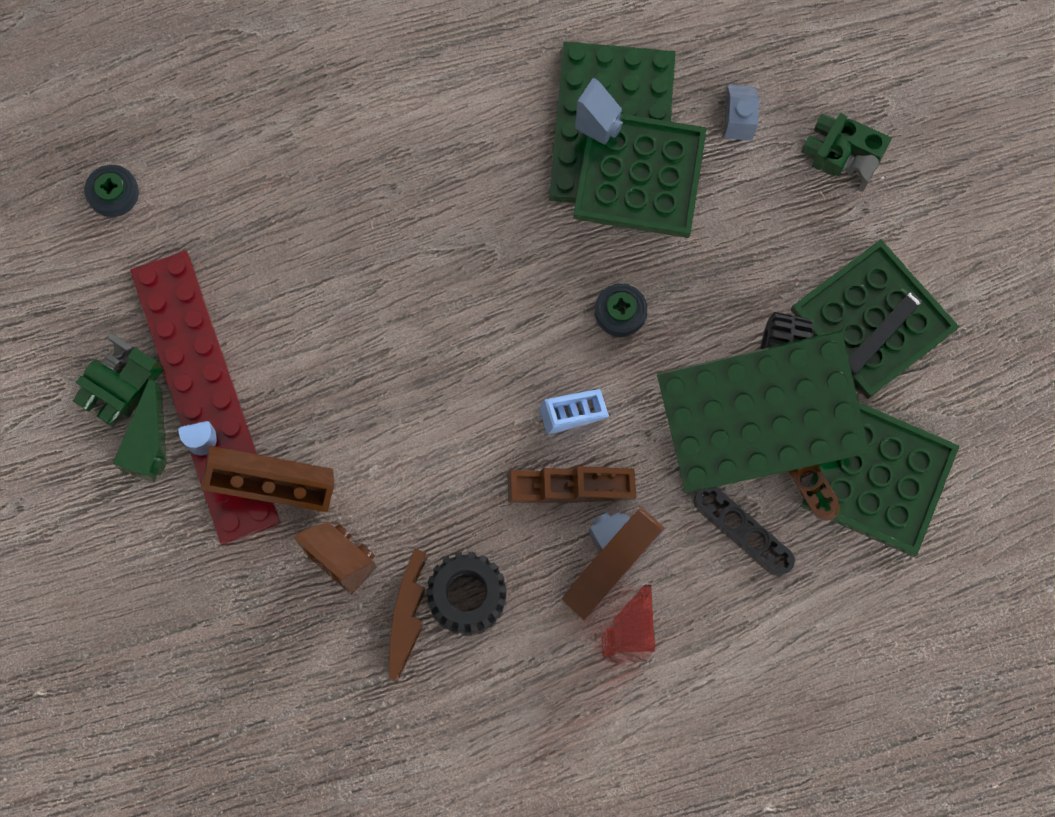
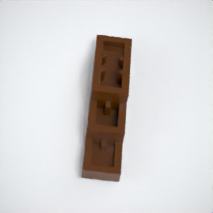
(571, 485)
(613, 563)
(404, 626)

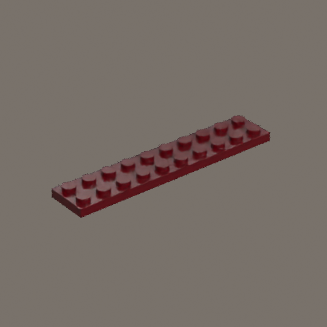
(199, 381)

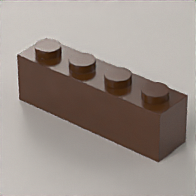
(268, 479)

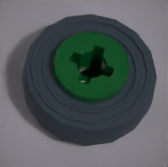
(118, 199)
(618, 320)

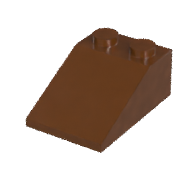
(337, 555)

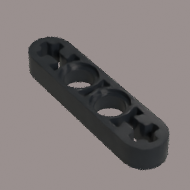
(883, 332)
(747, 526)

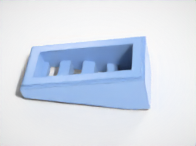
(549, 417)

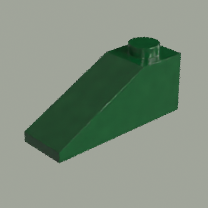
(144, 443)

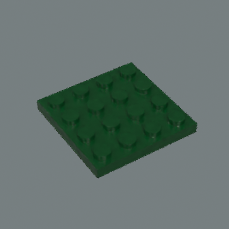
(642, 177)
(861, 299)
(892, 487)

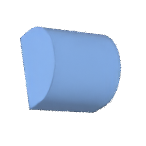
(198, 437)

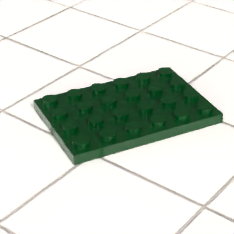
(634, 77)
(763, 412)

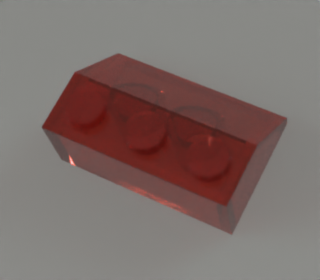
(631, 631)

